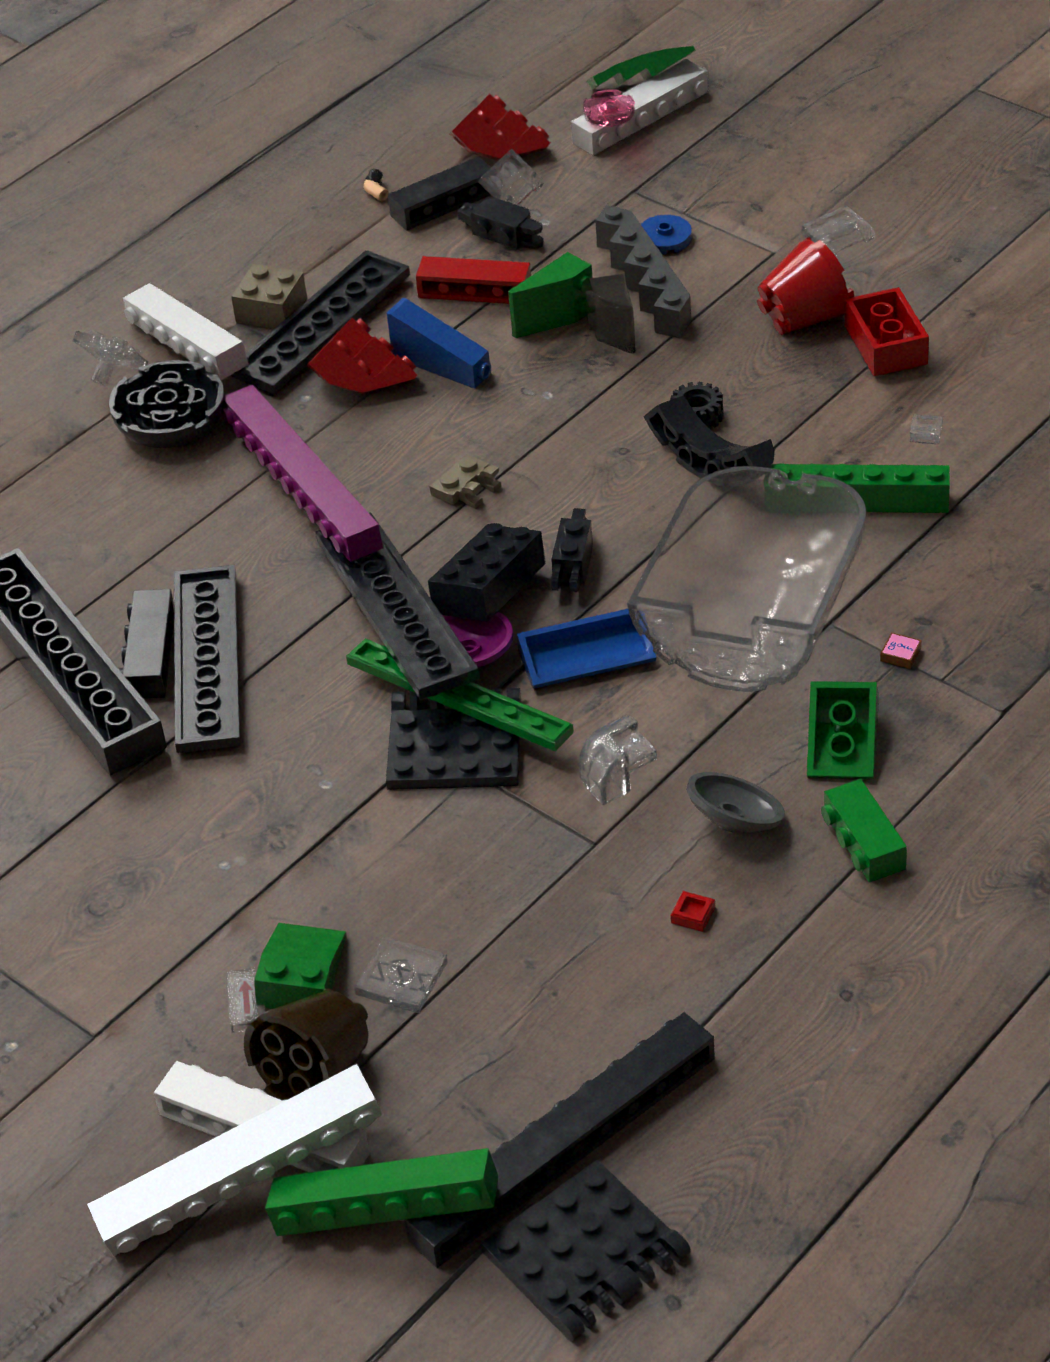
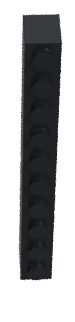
(572, 1132)

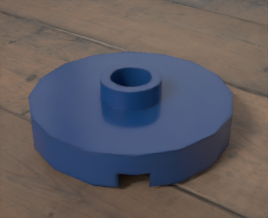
(668, 232)

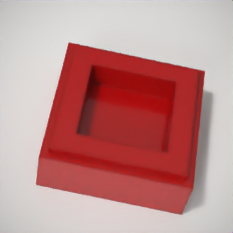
(692, 911)

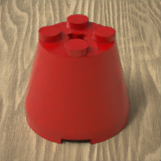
(804, 288)

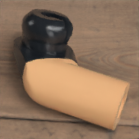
(373, 185)

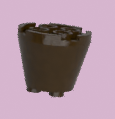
(306, 1042)

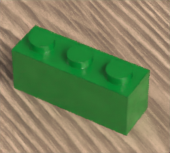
(864, 830)

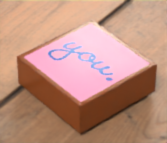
(900, 650)

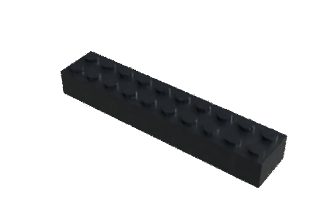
(74, 669)

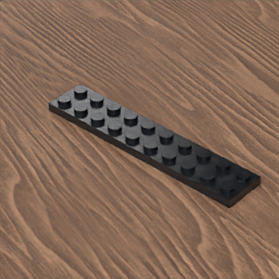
(404, 618)

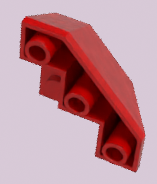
(495, 131)
(360, 361)

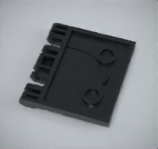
(448, 748)
(579, 1245)

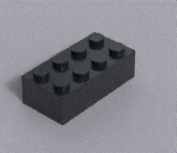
(487, 572)

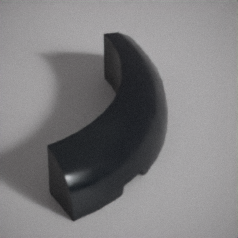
(697, 446)

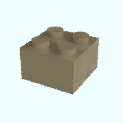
(268, 296)

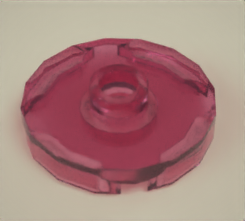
(609, 108)

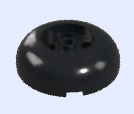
(167, 403)

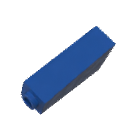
(436, 345)

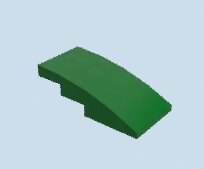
(645, 64)

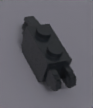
(502, 223)
(572, 551)

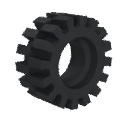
(704, 400)

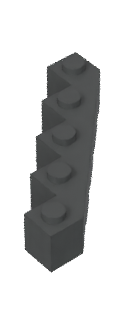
(644, 270)

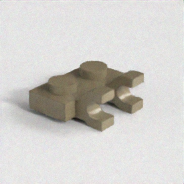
(464, 481)

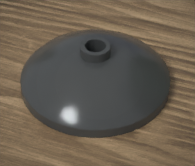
(734, 803)

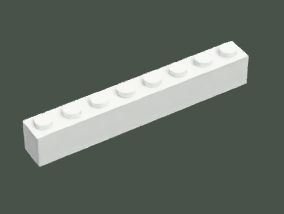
(234, 1160)

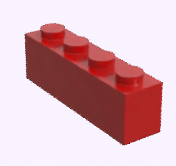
(469, 279)

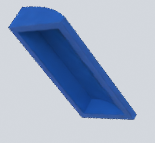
(582, 648)

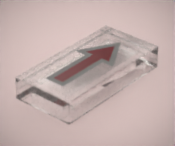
(242, 999)

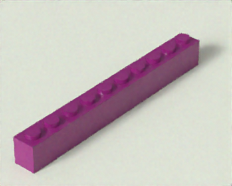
(302, 474)

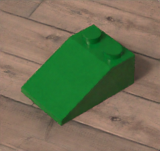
(551, 297)
(842, 729)
(297, 964)

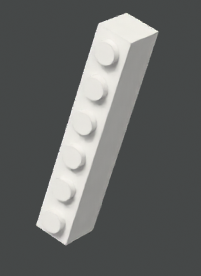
(652, 101)
(185, 331)
(220, 1104)

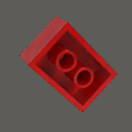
(886, 331)

